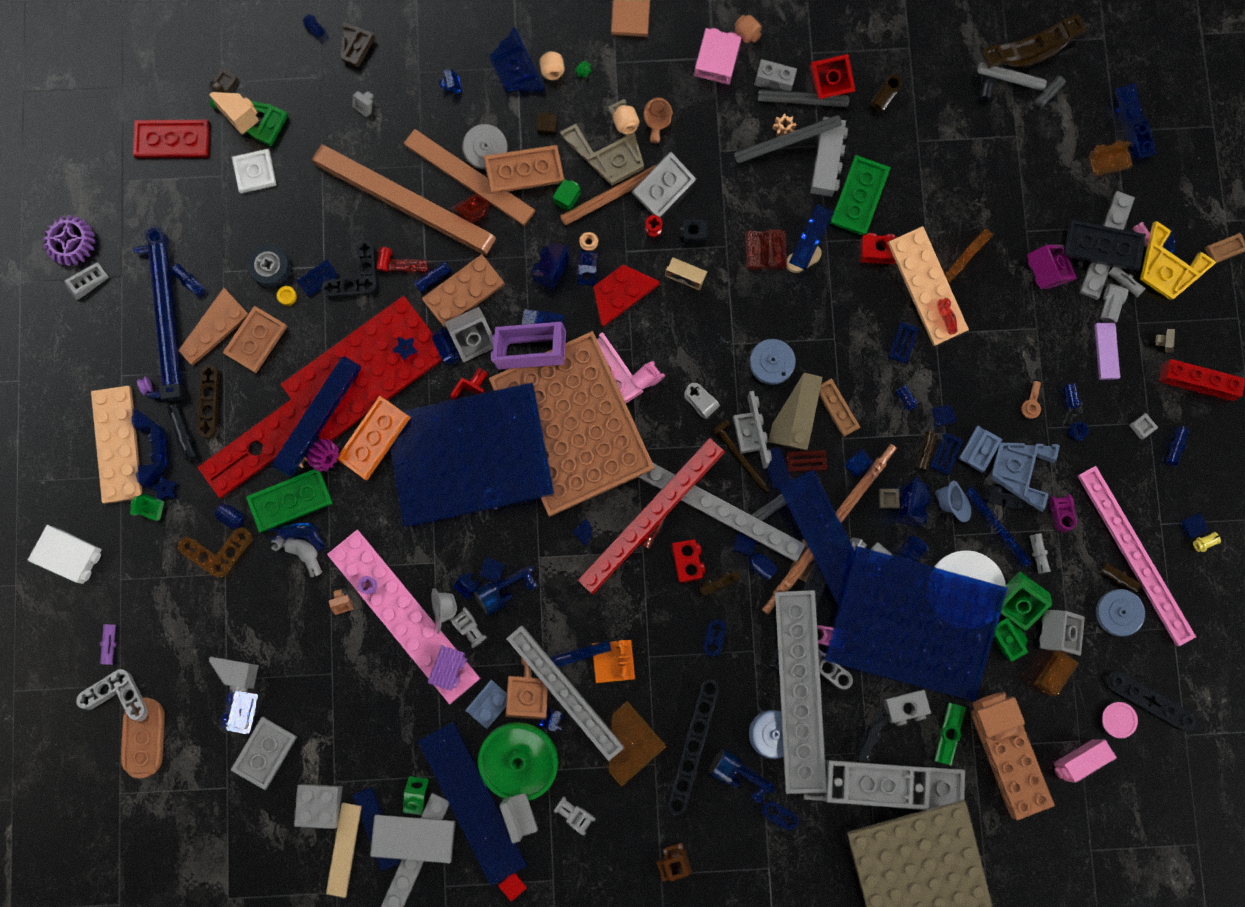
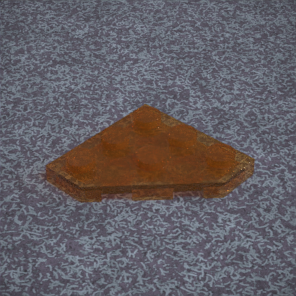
(638, 741)

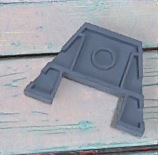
(1014, 469)

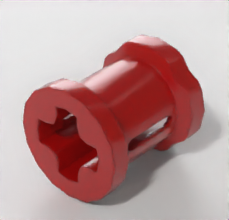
(653, 219)

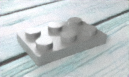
(663, 185)
(264, 753)

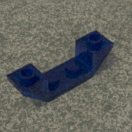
(148, 473)

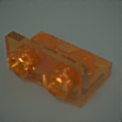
(1110, 158)

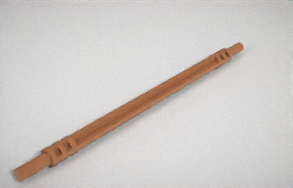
(842, 512)

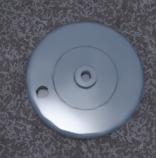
(772, 361)
(1120, 612)
(767, 734)

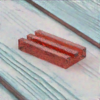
(812, 460)

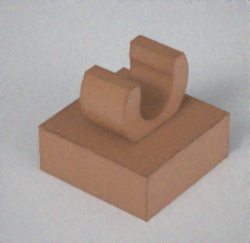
(341, 603)

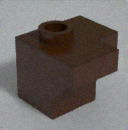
(675, 863)

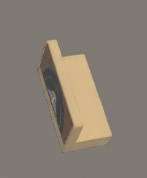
(685, 273)

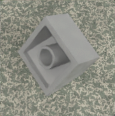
(470, 334)
(1062, 632)
(235, 673)

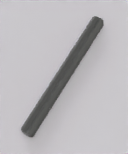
(788, 139)

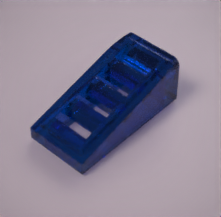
(859, 463)

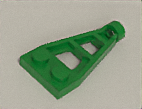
(270, 124)

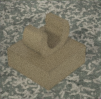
(1166, 340)

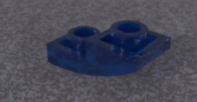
(537, 317)

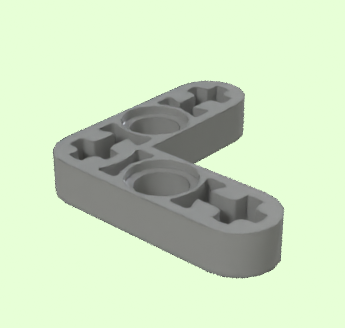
(119, 689)

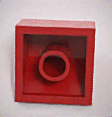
(832, 76)

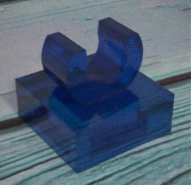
(451, 81)
(466, 585)
(552, 719)

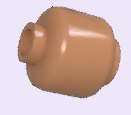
(748, 28)

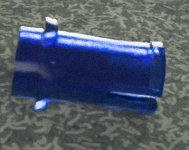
(310, 22)
(1072, 396)
(907, 398)

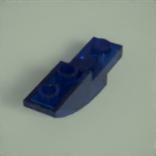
(1133, 121)

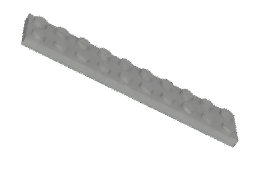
(800, 692)

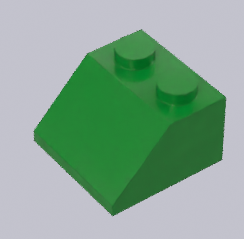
(1025, 601)

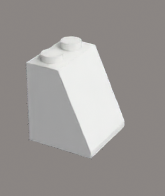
(65, 554)

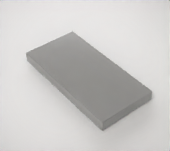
(412, 838)

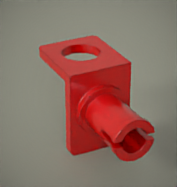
(472, 386)

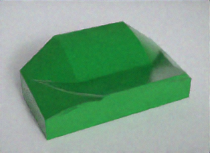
(1010, 639)

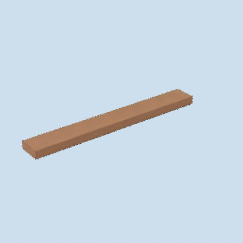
(468, 177)

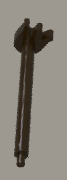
(720, 430)

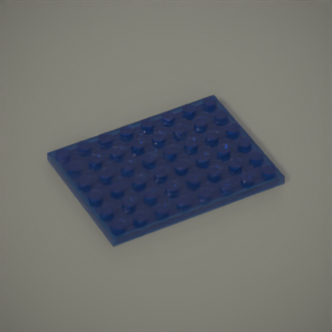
(471, 455)
(915, 623)

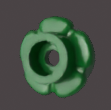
(583, 69)

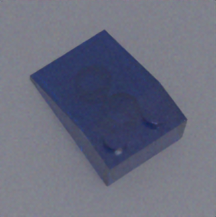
(913, 503)

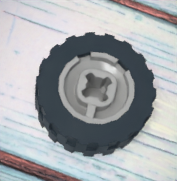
(268, 266)

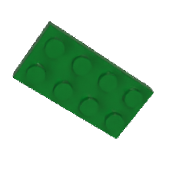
(860, 195)
(289, 500)

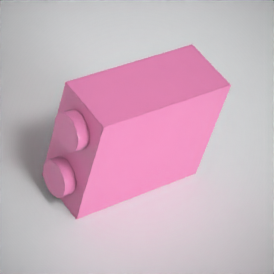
(717, 55)
(1084, 760)

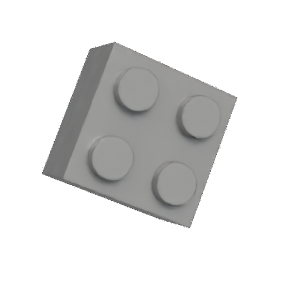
(318, 806)

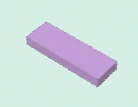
(1107, 351)

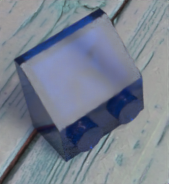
(551, 264)

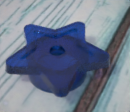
(405, 352)
(168, 492)

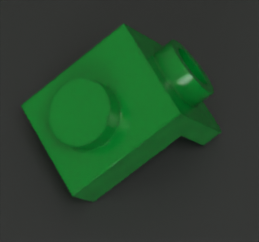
(147, 506)

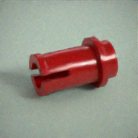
(383, 260)

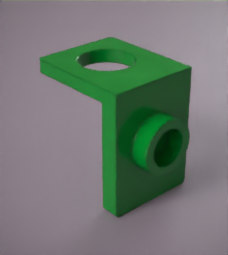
(414, 797)

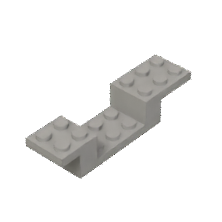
(890, 785)

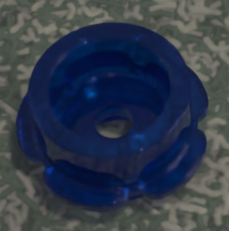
(1083, 430)

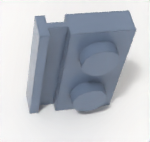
(980, 449)
(488, 704)

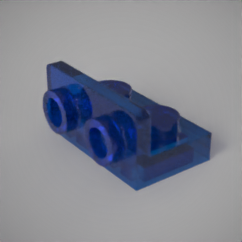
(239, 711)

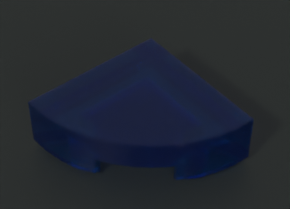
(584, 532)

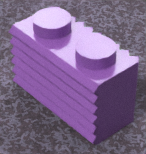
(447, 668)

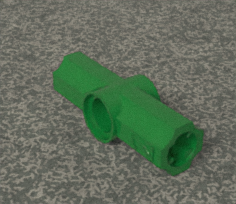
(952, 720)

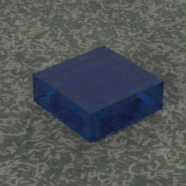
(1195, 525)
(492, 570)

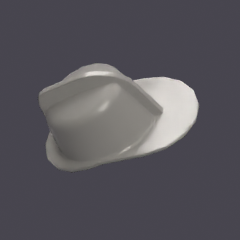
(443, 606)

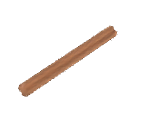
(604, 198)

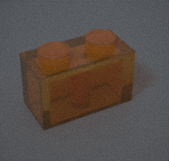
(1056, 673)

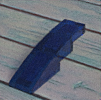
(811, 237)

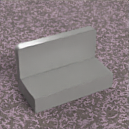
(518, 816)

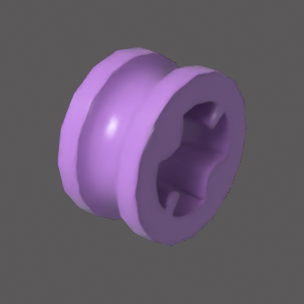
(145, 385)
(364, 580)

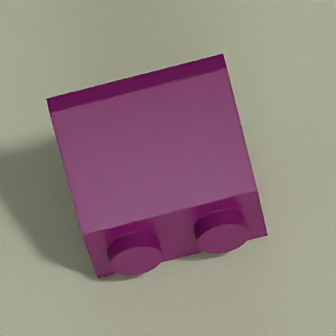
(1050, 266)

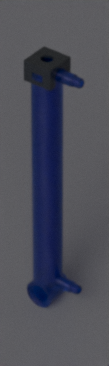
(164, 316)

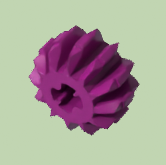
(323, 455)

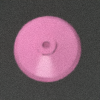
(1119, 720)

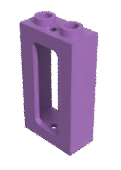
(524, 334)

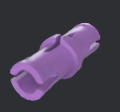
(107, 644)

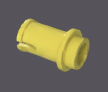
(1202, 544)

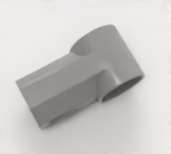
(1114, 299)

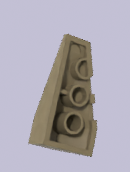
(795, 420)

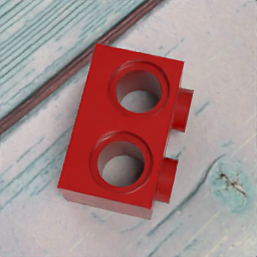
(683, 561)

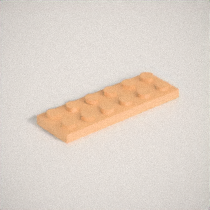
(925, 282)
(116, 444)

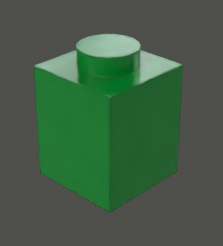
(567, 194)

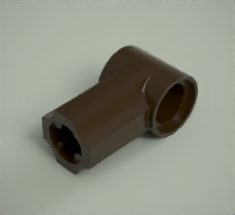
(886, 93)

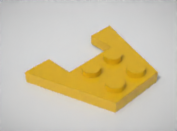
(1166, 271)

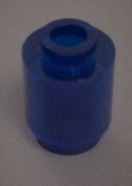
(229, 516)
(763, 566)

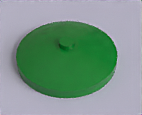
(518, 761)

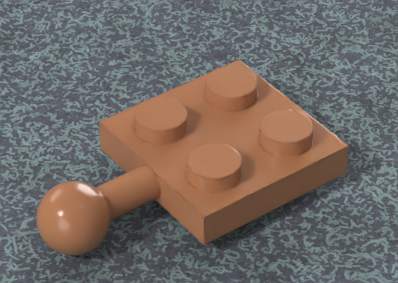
(526, 696)

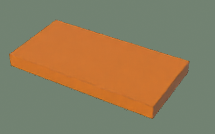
(373, 437)

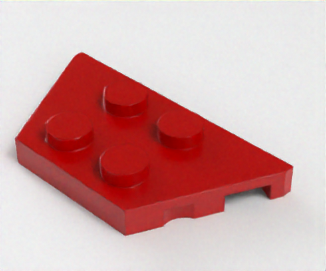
(621, 291)

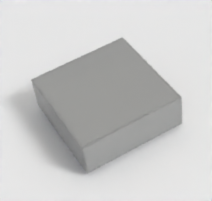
(1143, 426)

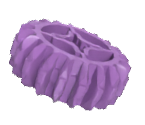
(63, 234)

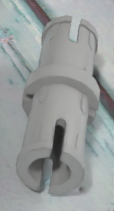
(1126, 281)
(1040, 553)

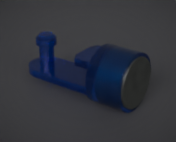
(488, 594)
(727, 765)

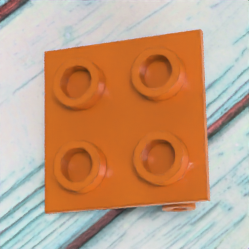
(615, 664)

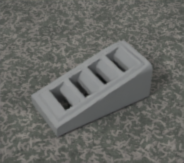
(82, 275)

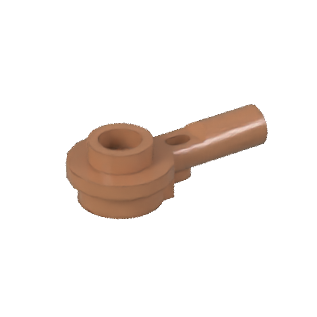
(1031, 407)

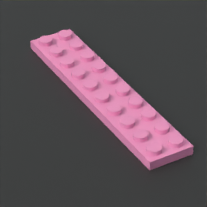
(397, 609)

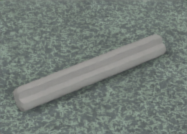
(1012, 76)

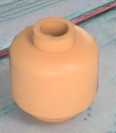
(552, 65)
(626, 119)

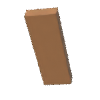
(838, 408)

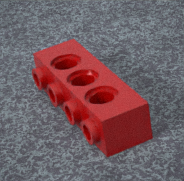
(1202, 380)

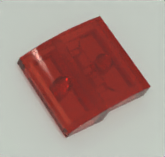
(766, 249)

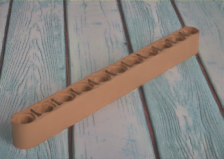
(403, 199)

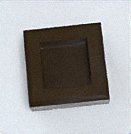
(546, 122)

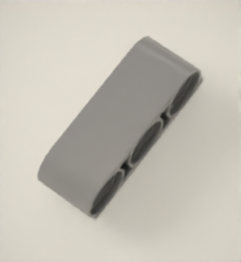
(836, 671)

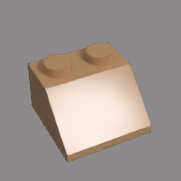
(236, 110)

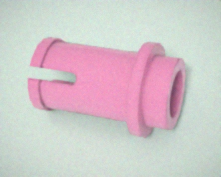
(1142, 229)

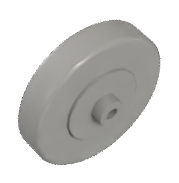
(483, 141)

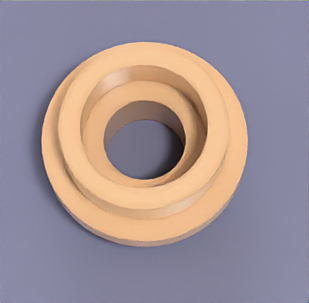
(588, 236)

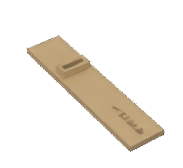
(343, 850)

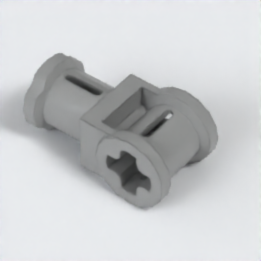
(467, 626)
(575, 817)

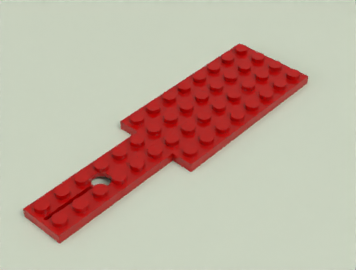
(380, 374)

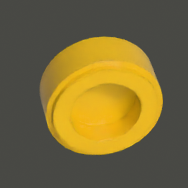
(286, 295)

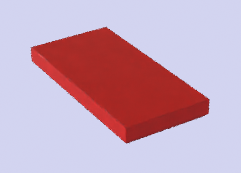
(171, 138)

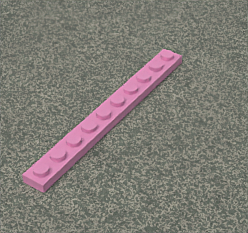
(1136, 556)

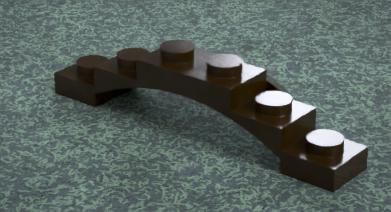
(1034, 48)

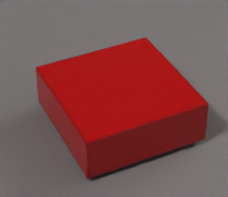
(512, 886)

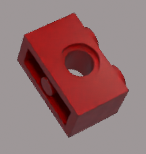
(871, 254)

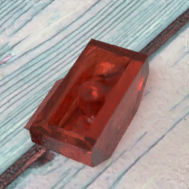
(472, 207)

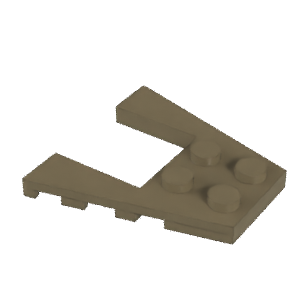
(613, 161)

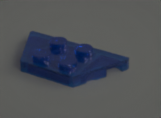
(515, 65)

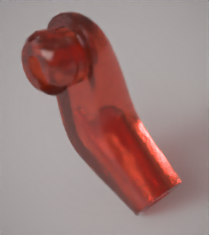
(947, 315)

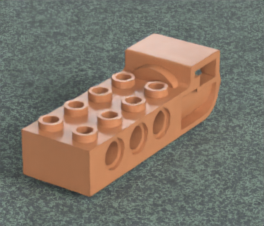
(1011, 755)

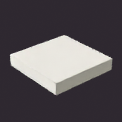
(254, 171)

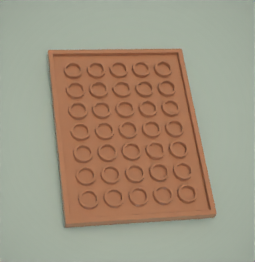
(584, 424)

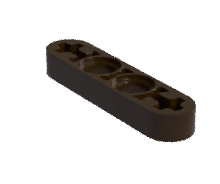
(208, 401)

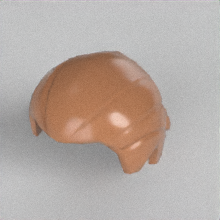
(657, 116)

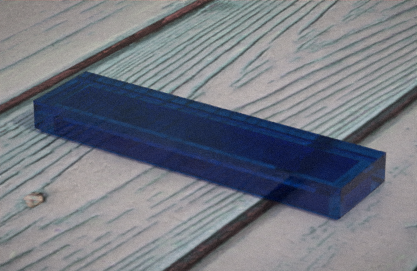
(369, 809)

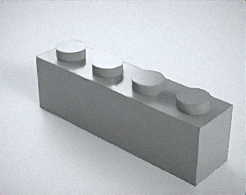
(827, 160)

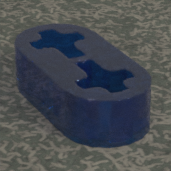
(445, 346)
(710, 636)
(777, 819)

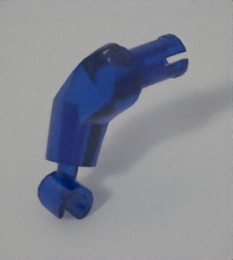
(301, 530)

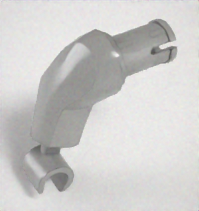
(303, 549)

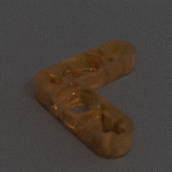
(973, 248)
(214, 559)

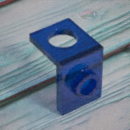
(587, 263)

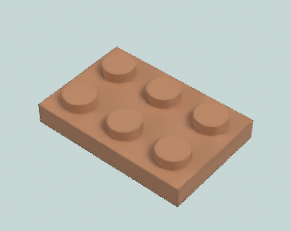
(255, 339)

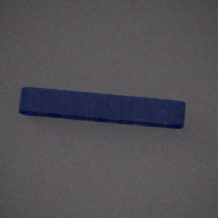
(316, 416)

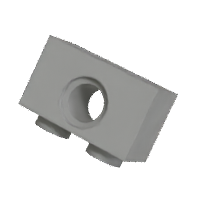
(775, 76)
(895, 705)

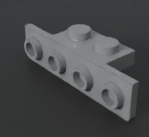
(750, 431)

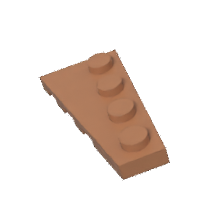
(215, 325)

